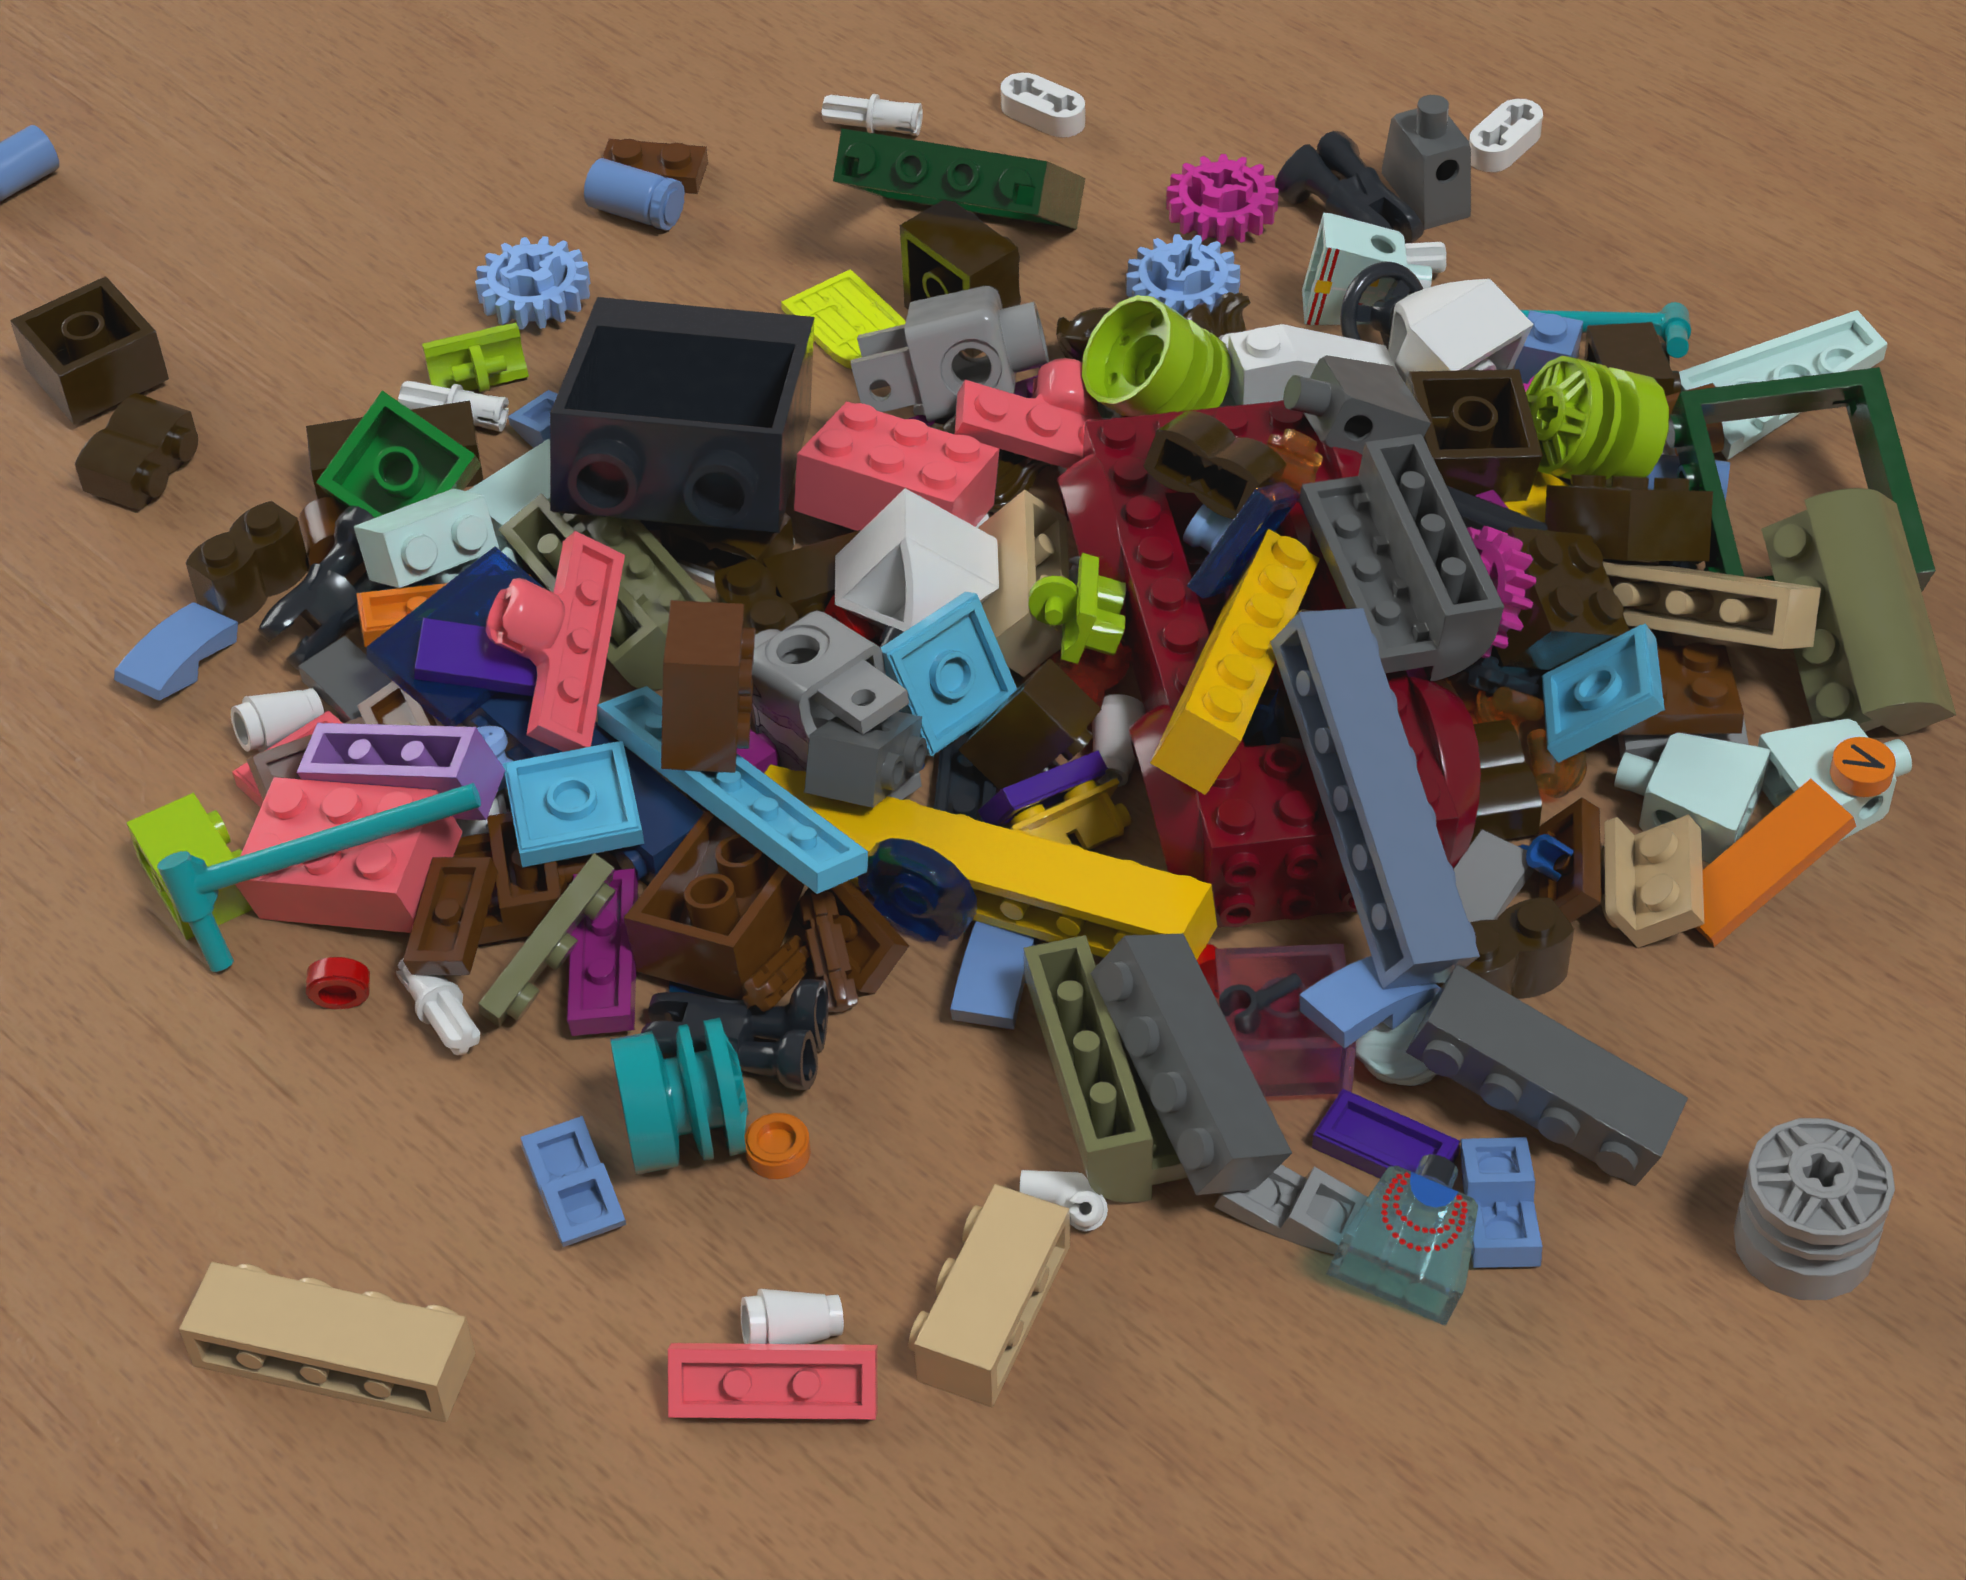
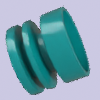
(679, 1095)

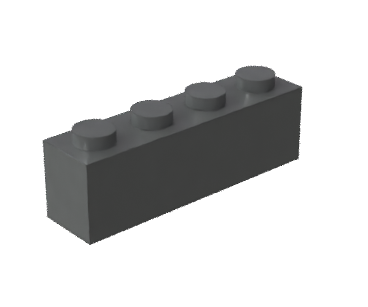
(1190, 1063)
(1547, 1076)

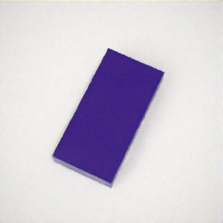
(467, 657)
(1044, 789)
(1377, 1137)

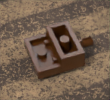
(1696, 691)
(520, 893)

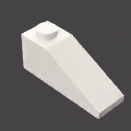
(1271, 355)

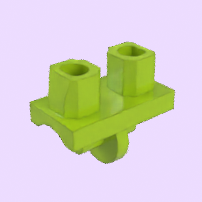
(477, 358)
(1085, 610)

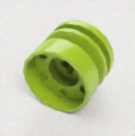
(1154, 361)
(1597, 419)

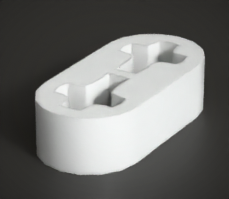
(1043, 104)
(1505, 135)

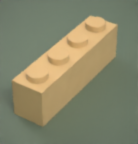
(1715, 604)
(328, 1340)

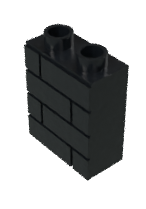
(682, 415)

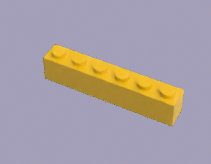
(1235, 663)

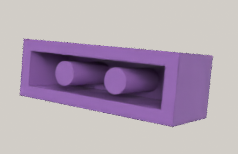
(405, 757)

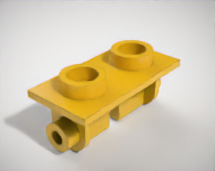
(1085, 812)

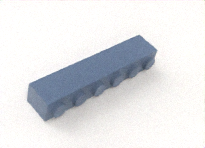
(1374, 798)

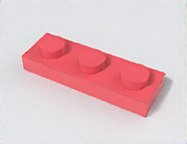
(772, 1381)

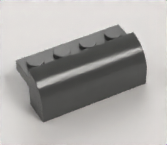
(1406, 559)

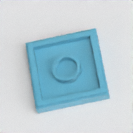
(950, 670)
(1602, 692)
(573, 803)

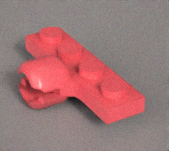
(1038, 427)
(564, 637)

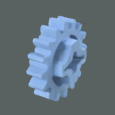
(1183, 273)
(533, 282)

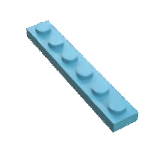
(743, 800)

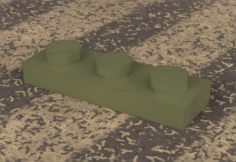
(549, 942)

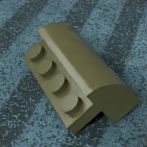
(646, 585)
(1872, 631)
(1102, 1092)

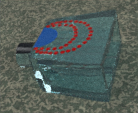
(1411, 1240)

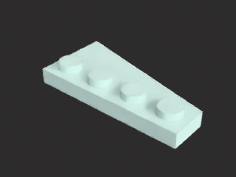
(1824, 348)

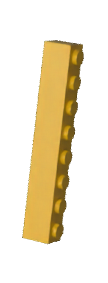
(1029, 880)

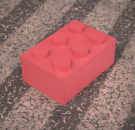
(871, 456)
(357, 887)

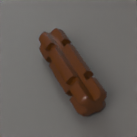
(828, 949)
(778, 974)

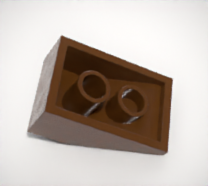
(712, 911)

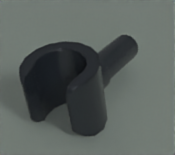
(1244, 997)

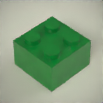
(395, 461)

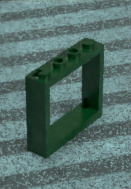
(970, 177)
(1872, 427)

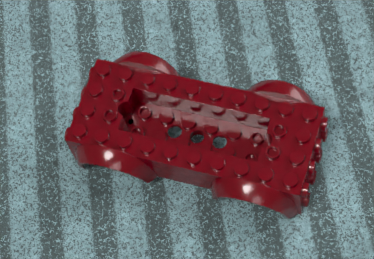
(1262, 822)

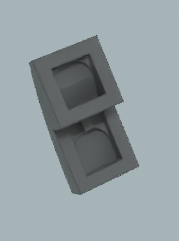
(343, 677)

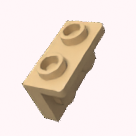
(1653, 879)

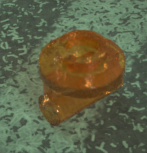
(1299, 456)
(1507, 705)
(1553, 777)

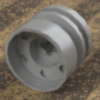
(1813, 1208)

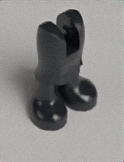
(1345, 186)
(324, 595)
(796, 1027)

